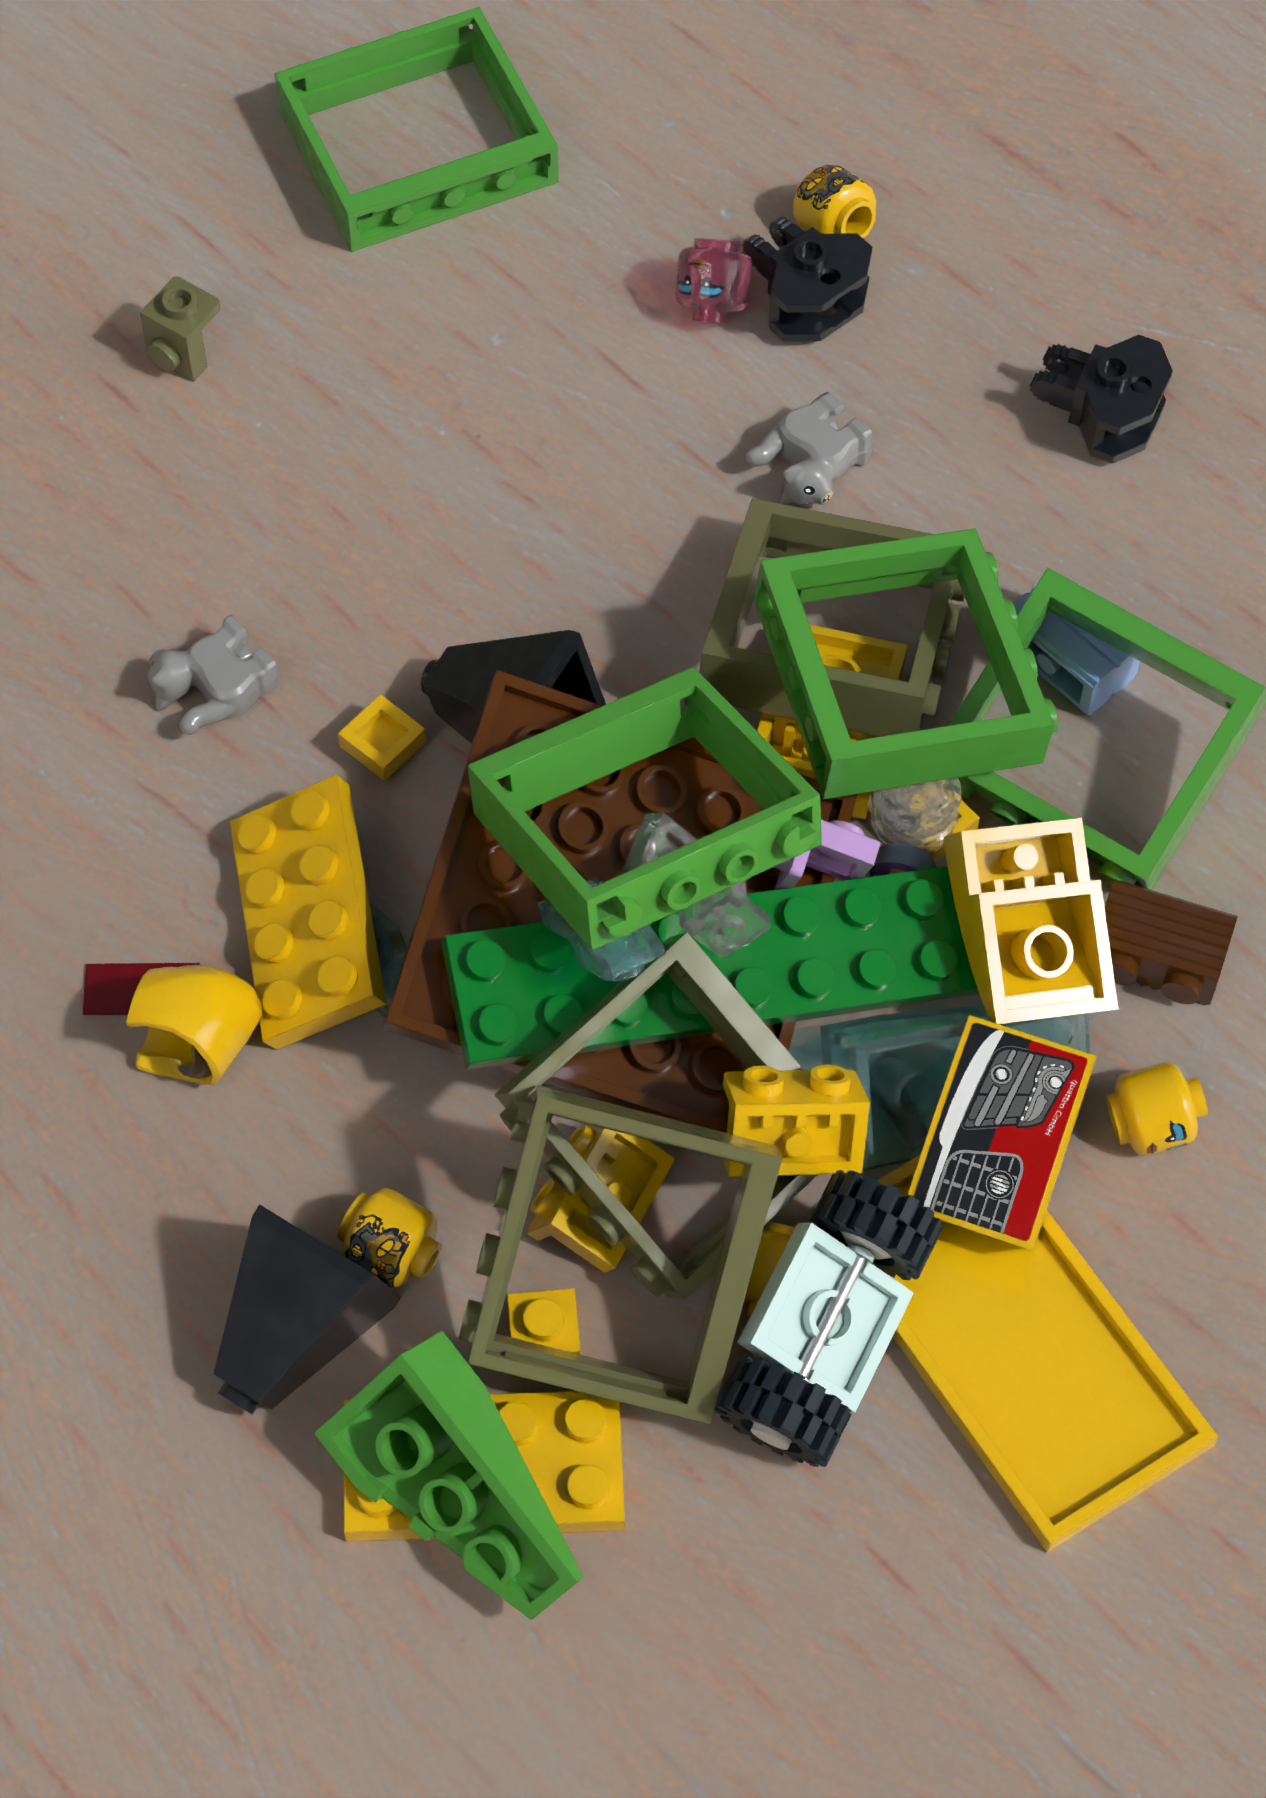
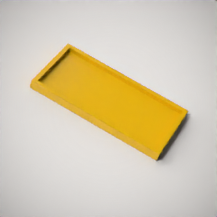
(1044, 1375)

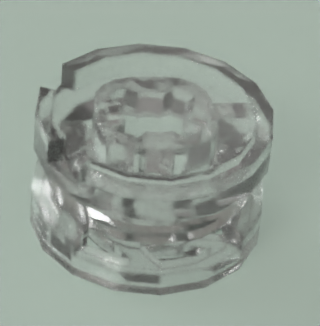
(917, 813)

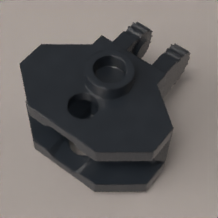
(809, 277)
(1109, 393)

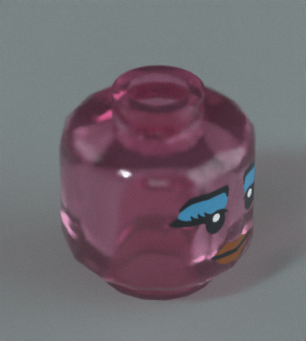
(713, 279)

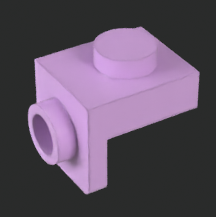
(843, 855)

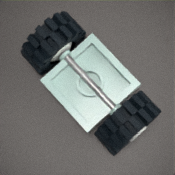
(827, 1317)

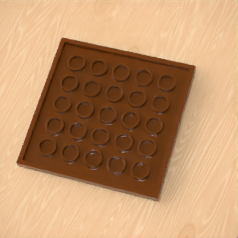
(594, 828)

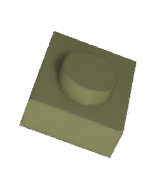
(174, 327)

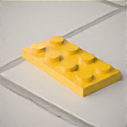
(307, 912)
(567, 1445)

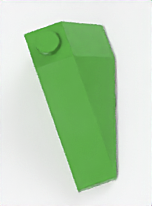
(445, 1460)

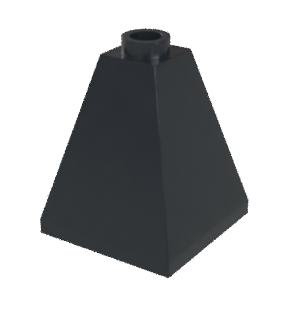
(463, 673)
(291, 1312)

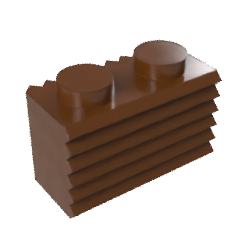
(1166, 942)

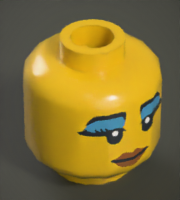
(1156, 1108)

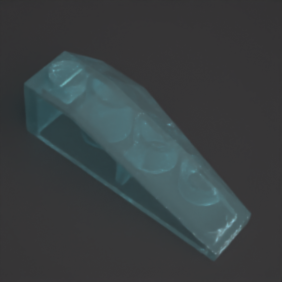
(906, 1064)

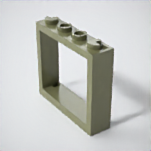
(866, 701)
(743, 1034)
(689, 1398)

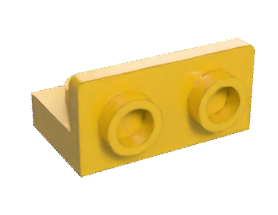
(809, 1114)
(627, 1166)

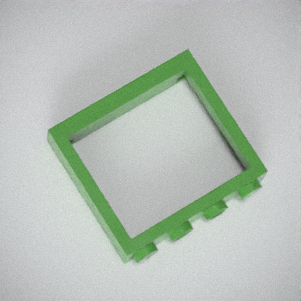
(441, 190)
(1159, 651)
(612, 740)
(916, 756)

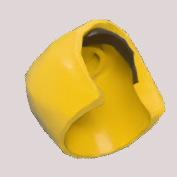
(194, 1020)

